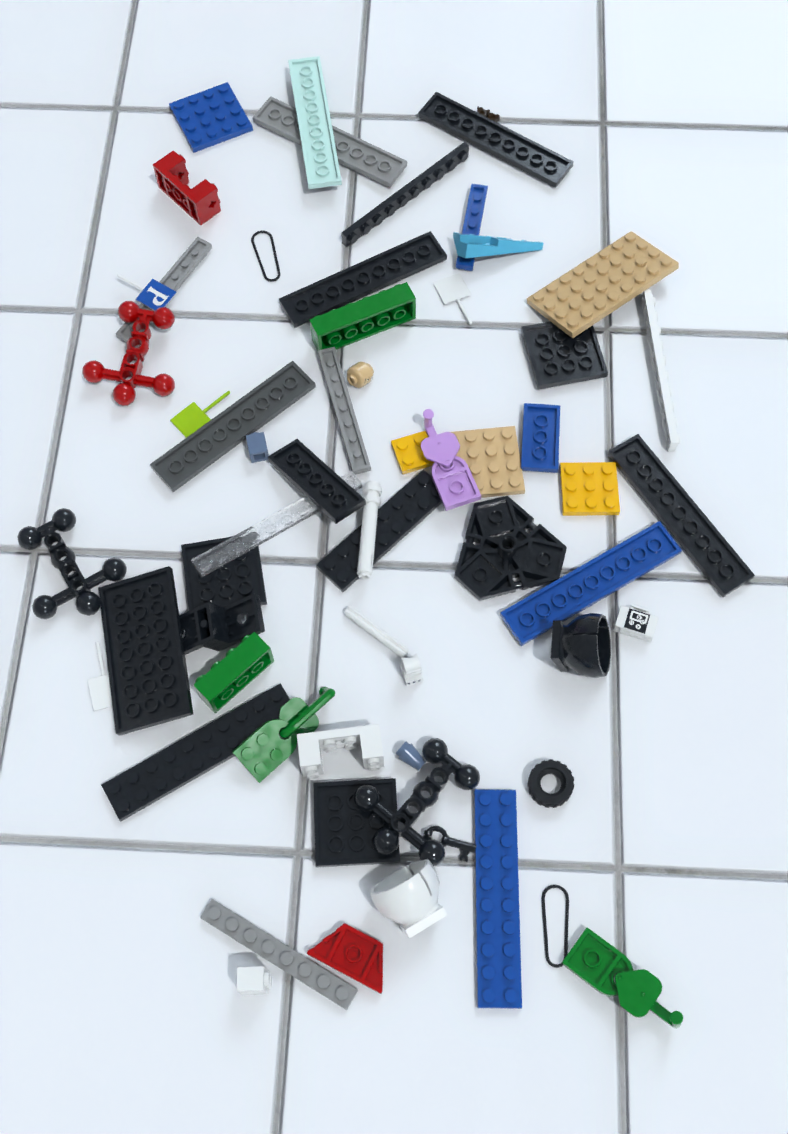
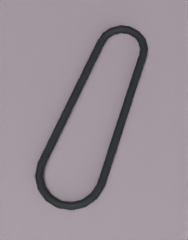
(275, 255)
(545, 925)

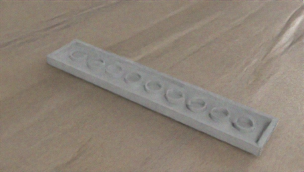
(350, 150)

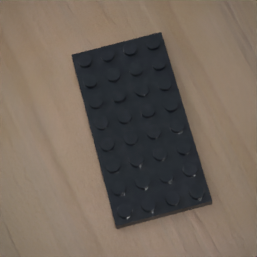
(145, 651)

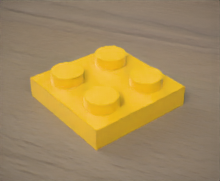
(409, 452)

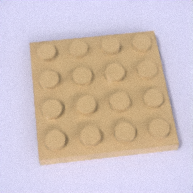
(493, 460)

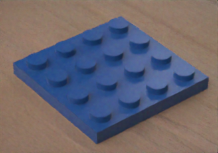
(210, 117)

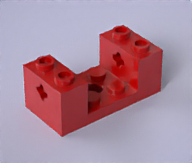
(172, 178)

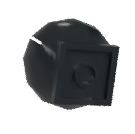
(582, 645)

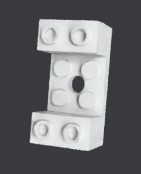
(313, 743)

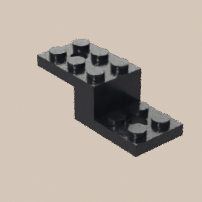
(221, 626)

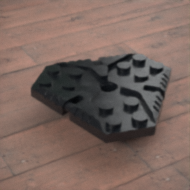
(490, 567)

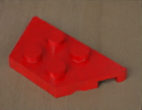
(352, 955)

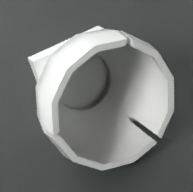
(410, 897)

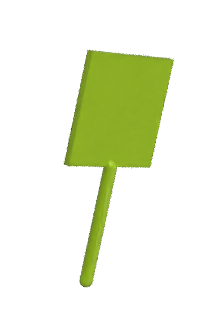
(193, 417)

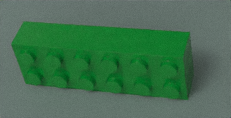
(364, 318)

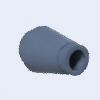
(409, 755)

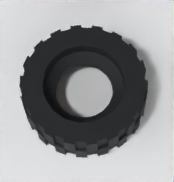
(544, 798)

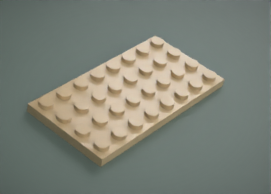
(602, 284)

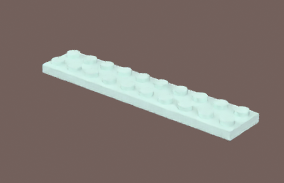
(314, 123)

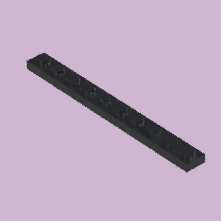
(405, 194)

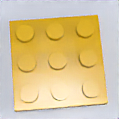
(589, 488)

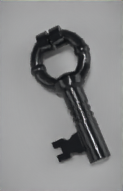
(447, 841)

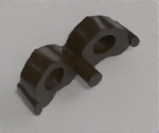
(495, 117)

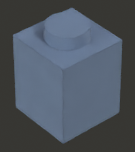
(257, 447)

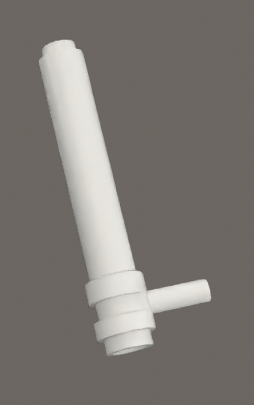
(371, 494)

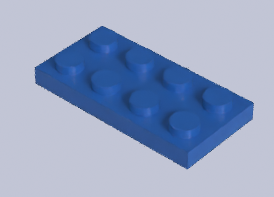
(540, 438)

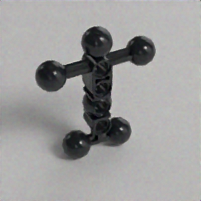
(87, 601)
(386, 839)

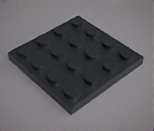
(562, 359)
(226, 584)
(346, 832)

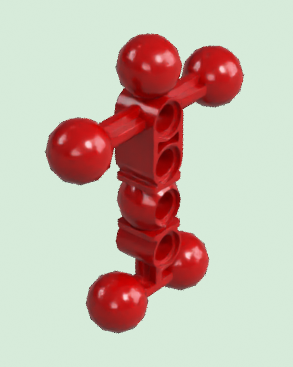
(124, 392)

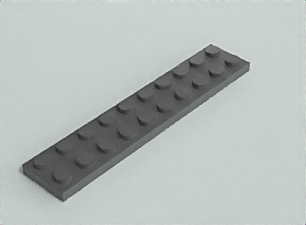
(232, 426)

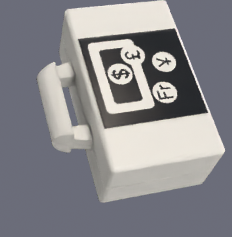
(636, 622)

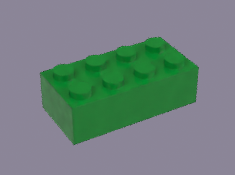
(234, 672)

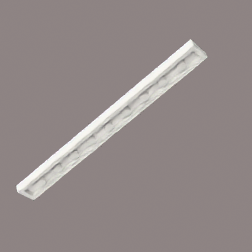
(661, 375)

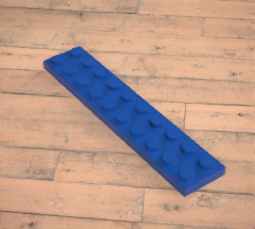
(590, 583)
(497, 900)

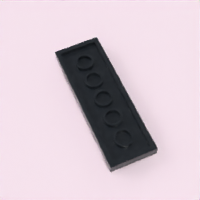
(317, 481)

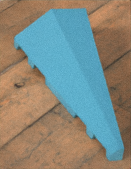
(478, 246)

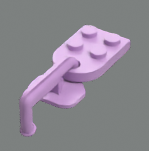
(452, 482)

